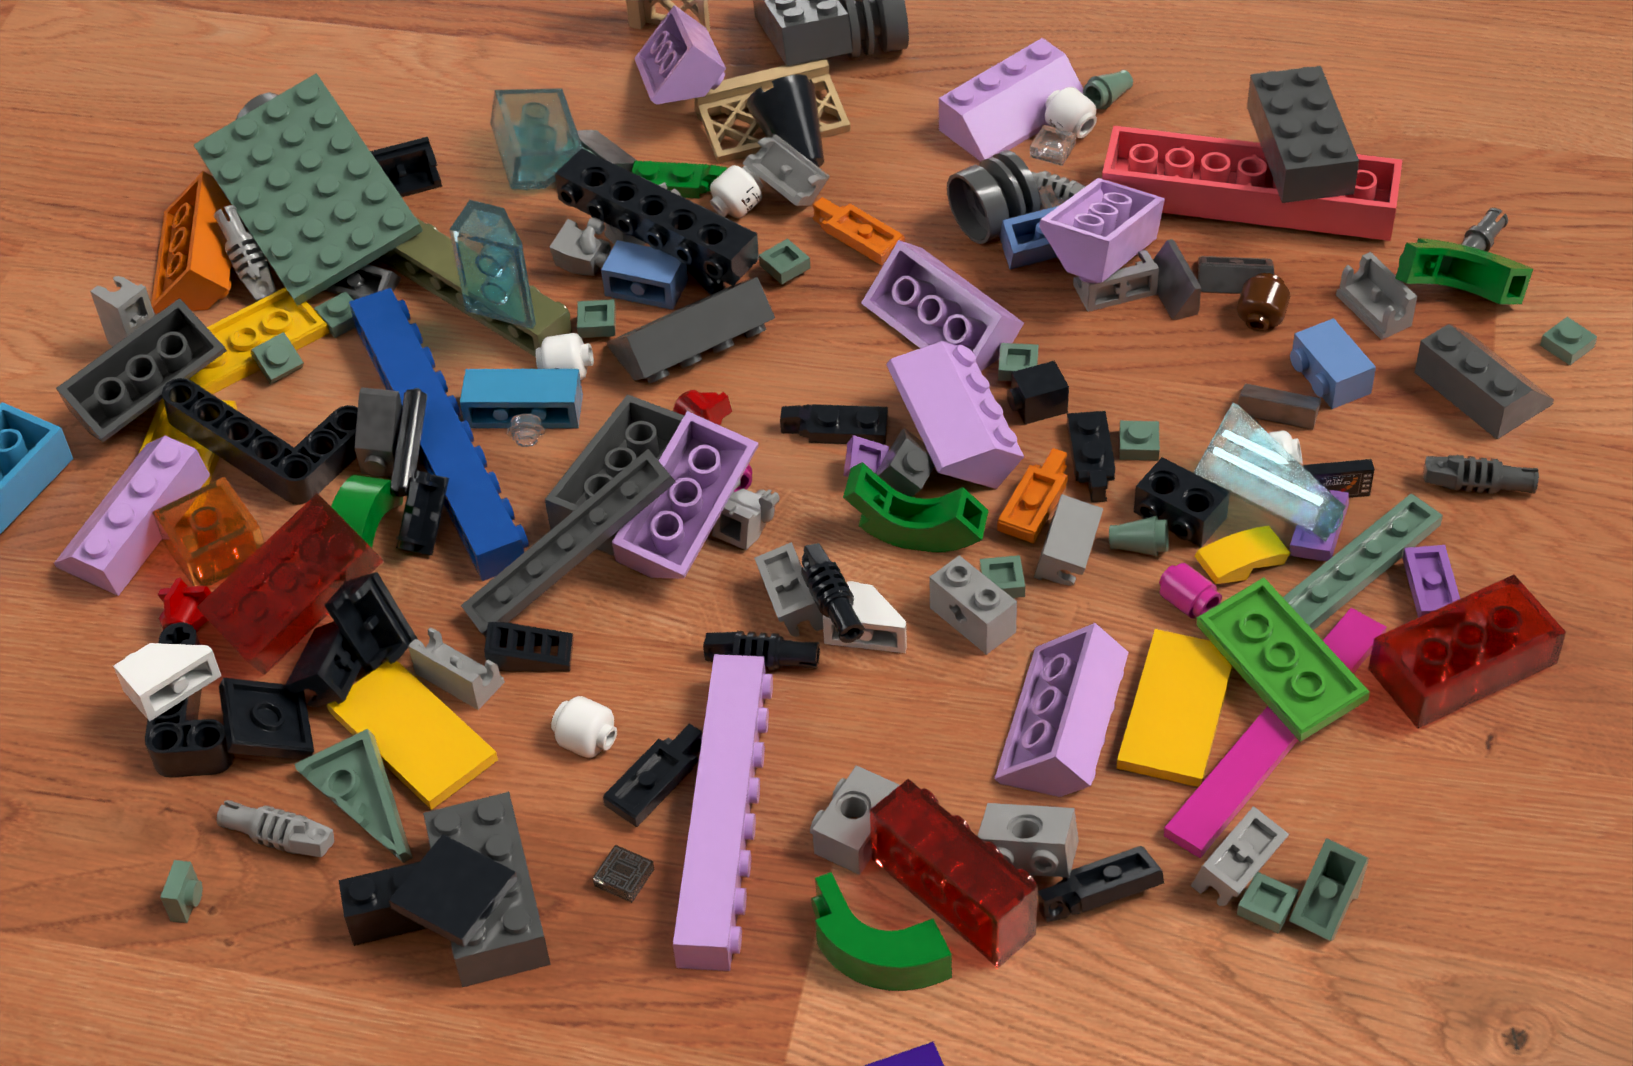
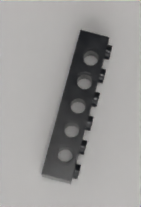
(657, 216)

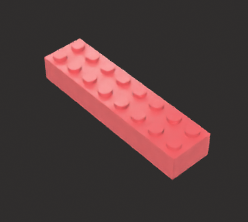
(1235, 184)

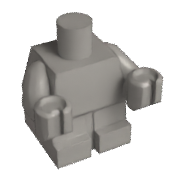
(578, 249)
(745, 516)

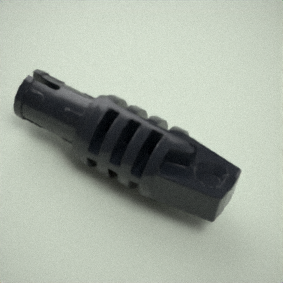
(831, 592)
(773, 649)

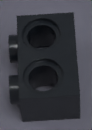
(1182, 498)

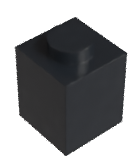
(1038, 392)

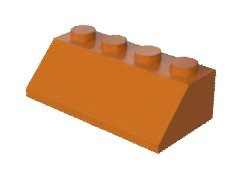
(192, 249)

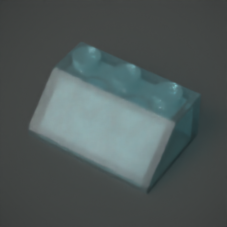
(533, 135)
(491, 265)

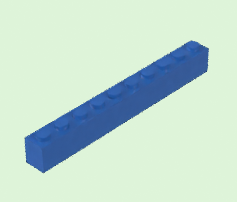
(445, 445)

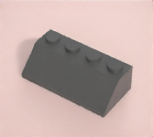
(693, 329)
(136, 369)

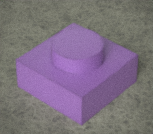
(864, 451)

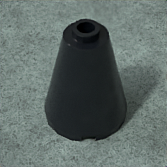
(791, 114)

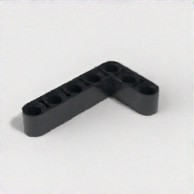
(284, 469)

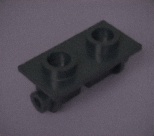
(422, 512)

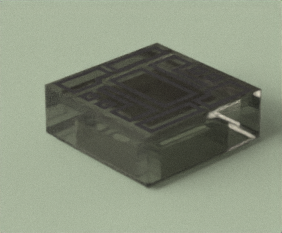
(623, 873)

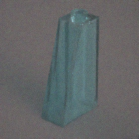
(1267, 476)

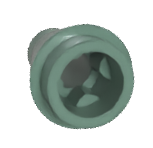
(1107, 88)
(1141, 536)

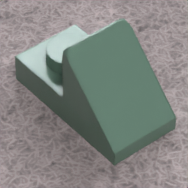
(1330, 889)

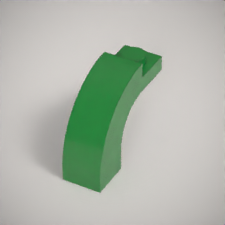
(1465, 269)
(363, 503)
(913, 522)
(876, 957)

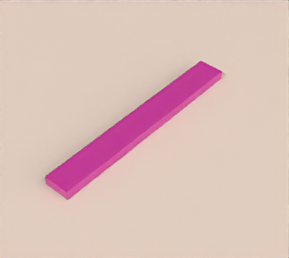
(1258, 751)

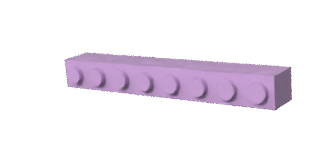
(721, 814)

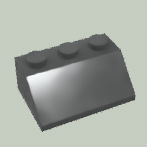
(1478, 381)

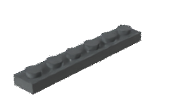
(569, 542)

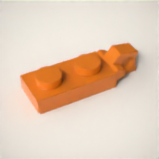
(857, 229)
(1034, 498)

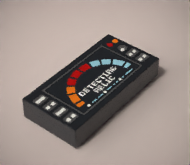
(1345, 476)

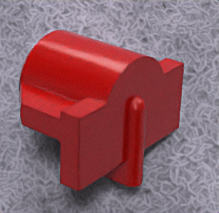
(705, 404)
(181, 604)

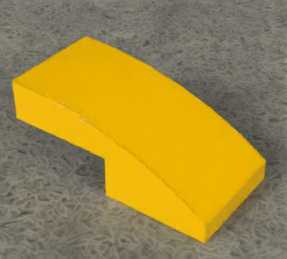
(1237, 554)

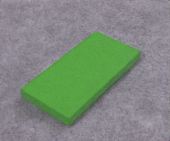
(1282, 659)

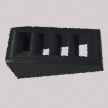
(520, 635)

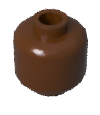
(1263, 300)

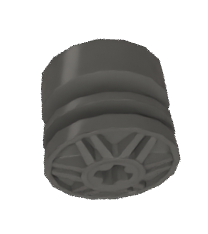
(875, 20)
(992, 193)

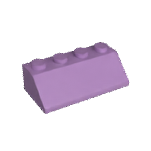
(679, 60)
(1006, 100)
(1102, 228)
(936, 305)
(956, 413)
(123, 527)
(673, 528)
(1063, 713)

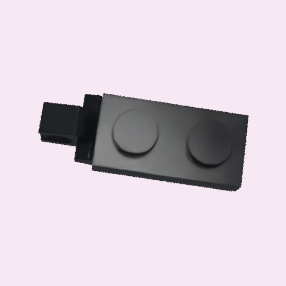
(835, 422)
(1091, 451)
(654, 776)
(1100, 884)

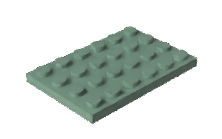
(308, 189)

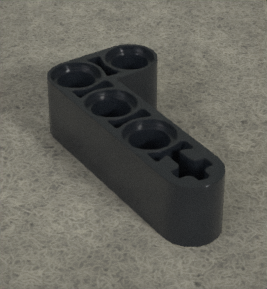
(176, 738)

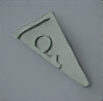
(358, 784)

